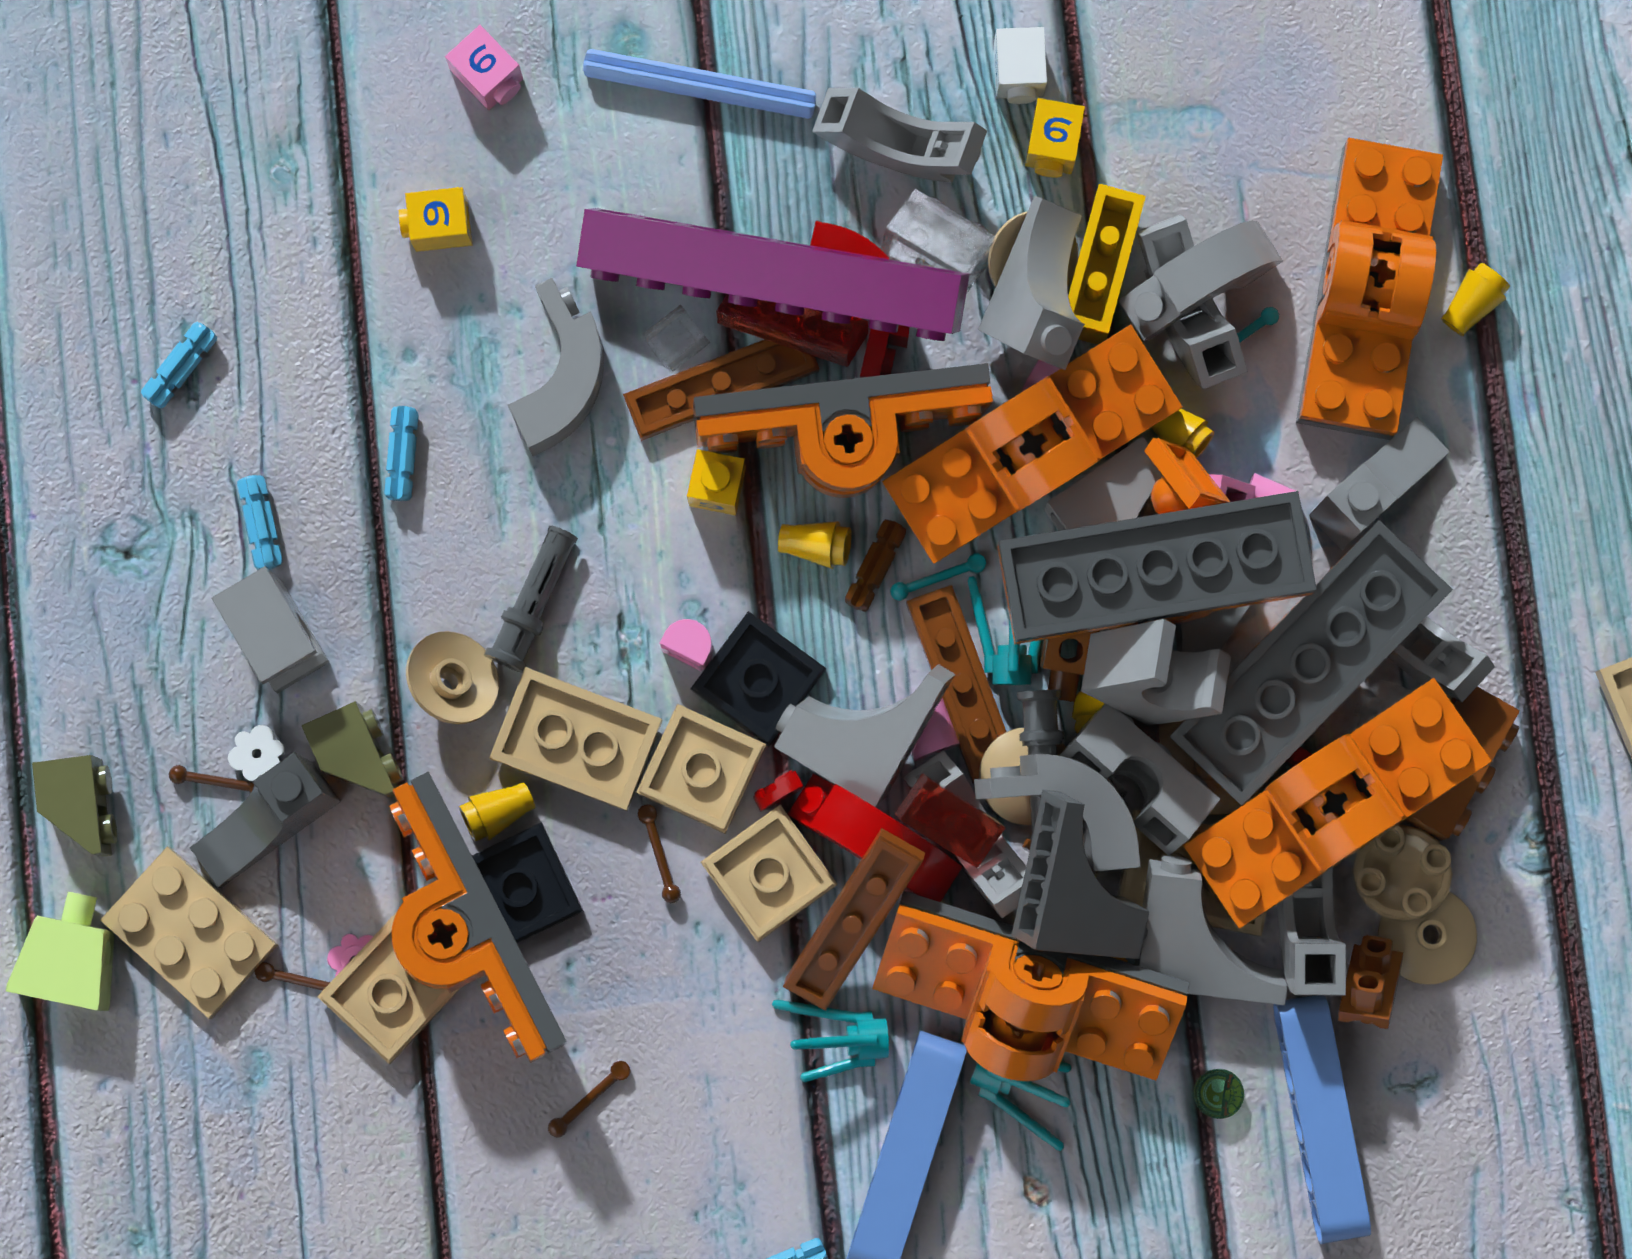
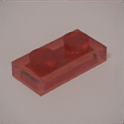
(949, 820)

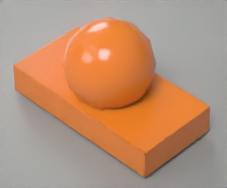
(1184, 479)

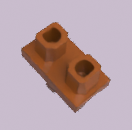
(1371, 982)

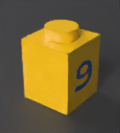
(1054, 138)
(436, 219)
(716, 482)

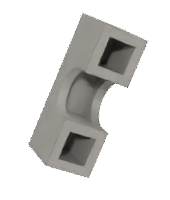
(1172, 795)

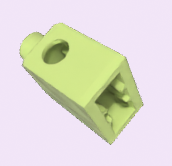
(67, 958)

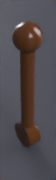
(179, 774)
(647, 815)
(266, 972)
(558, 1126)

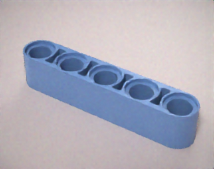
(1322, 1119)
(908, 1148)

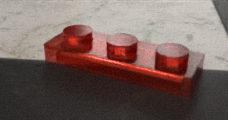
(800, 332)

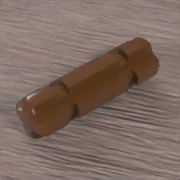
(875, 565)

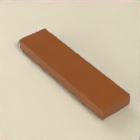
(754, 367)
(969, 696)
(853, 919)

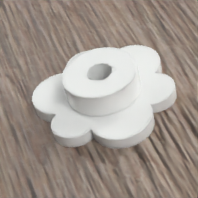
(247, 744)

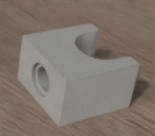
(270, 629)
(1148, 680)

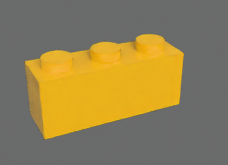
(1104, 260)

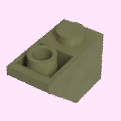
(349, 748)
(74, 799)

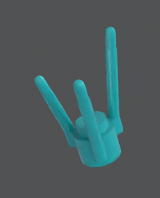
(1011, 663)
(865, 1039)
(992, 1084)

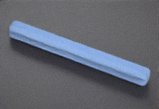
(699, 83)

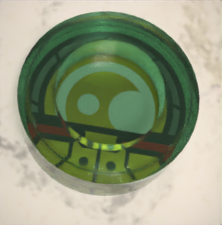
(1218, 1093)

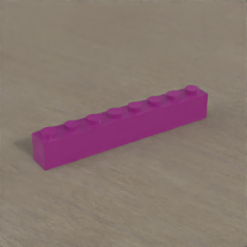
(772, 271)

